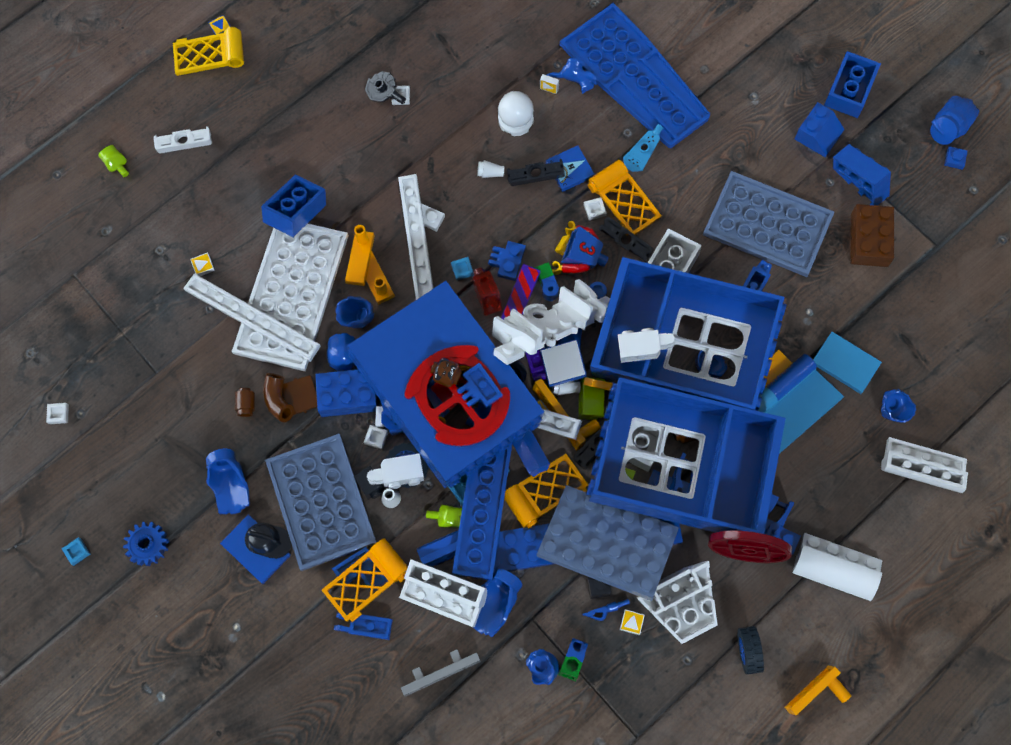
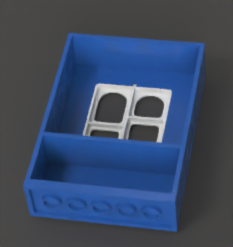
(658, 299)
(731, 468)

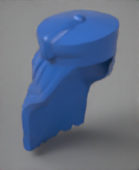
(953, 120)
(227, 481)
(499, 602)

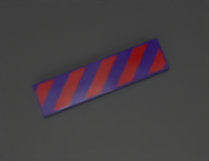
(522, 290)

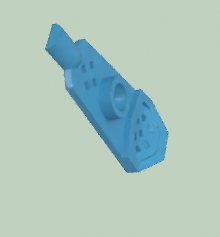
(640, 155)

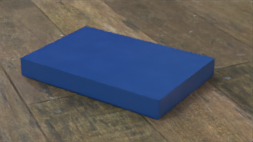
(259, 566)

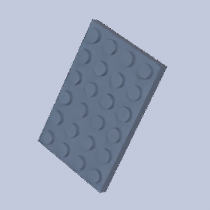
(768, 223)
(320, 502)
(608, 543)

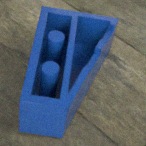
(864, 173)

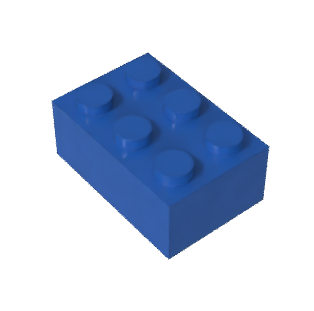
(852, 84)
(294, 205)
(344, 393)

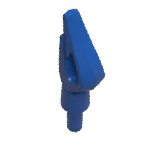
(605, 609)

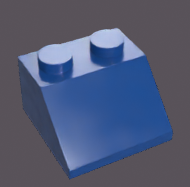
(820, 130)

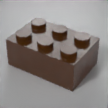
(872, 235)

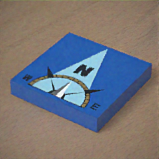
(575, 166)

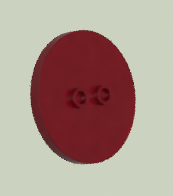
(750, 546)

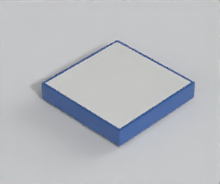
(563, 363)

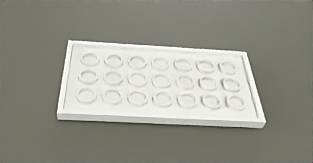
(292, 289)

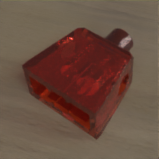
(486, 291)

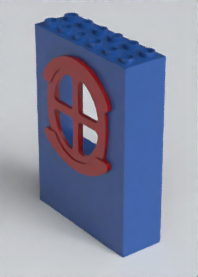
(398, 365)

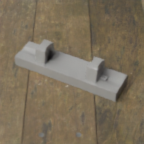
(422, 682)

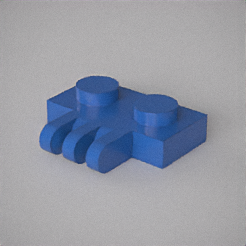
(508, 259)
(479, 387)

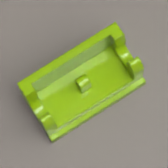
(591, 402)

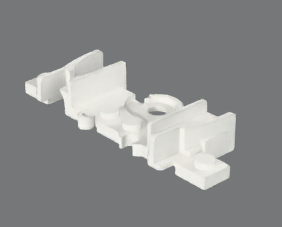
(529, 334)

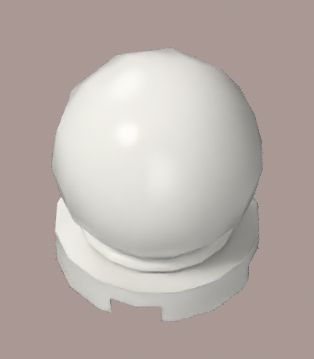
(515, 113)

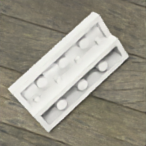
(925, 465)
(838, 567)
(443, 593)

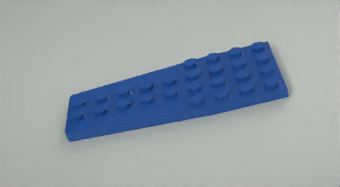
(636, 75)

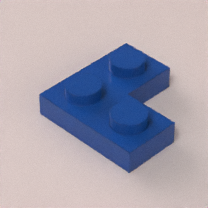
(367, 565)

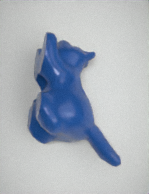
(574, 72)

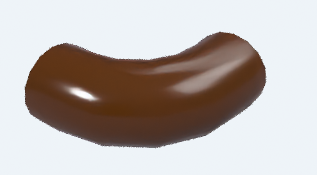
(274, 397)

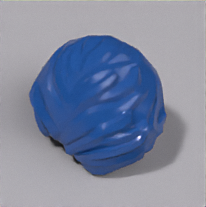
(717, 367)
(897, 406)
(543, 667)

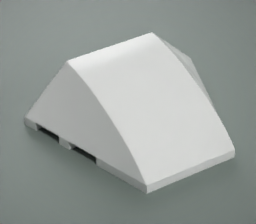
(685, 602)

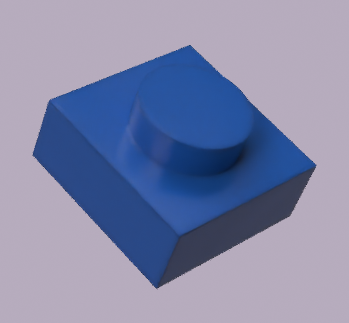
(955, 158)

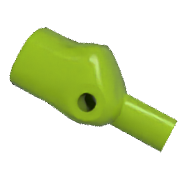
(114, 160)
(446, 516)

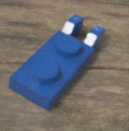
(367, 626)

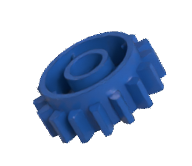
(139, 537)

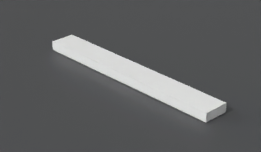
(416, 235)
(252, 317)

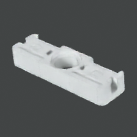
(195, 139)

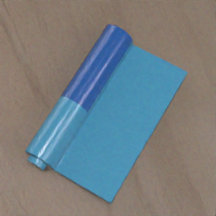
(800, 397)

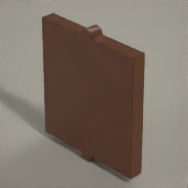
(300, 394)

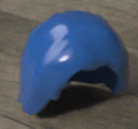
(354, 312)
(338, 352)

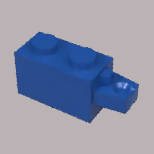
(758, 276)

